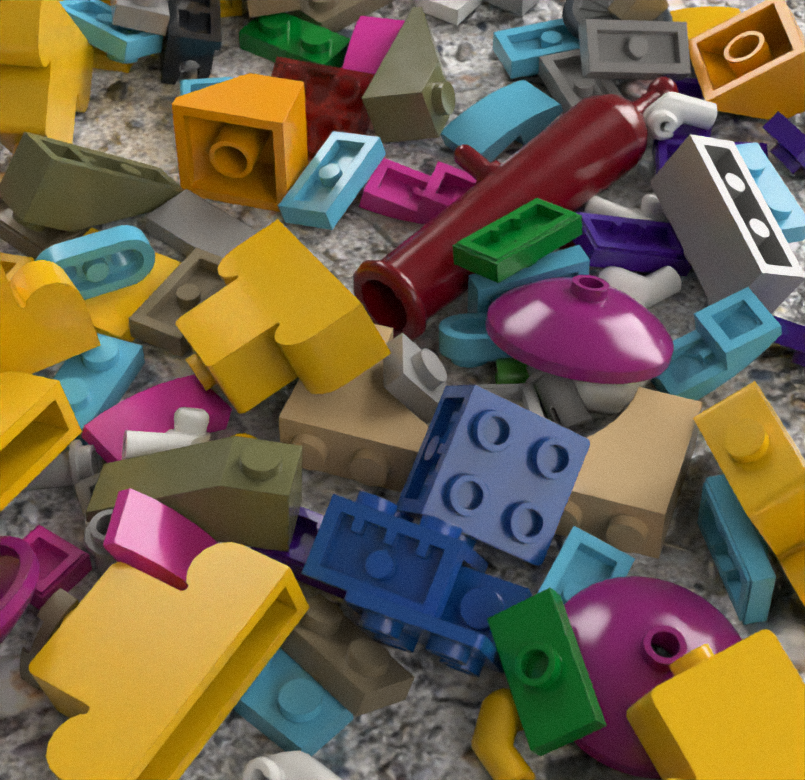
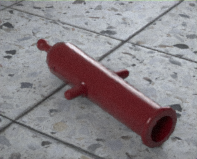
(562, 165)

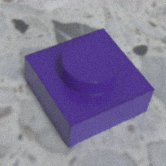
(789, 142)

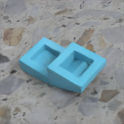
(500, 118)
(724, 343)

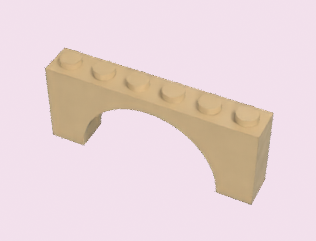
(621, 492)

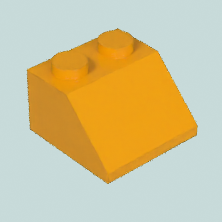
(753, 62)
(242, 140)

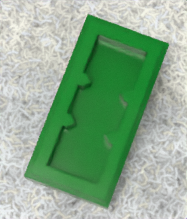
(517, 240)
(546, 672)

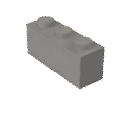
(725, 223)

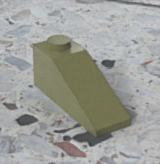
(410, 89)
(78, 186)
(226, 486)

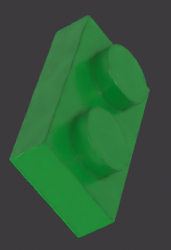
(293, 39)

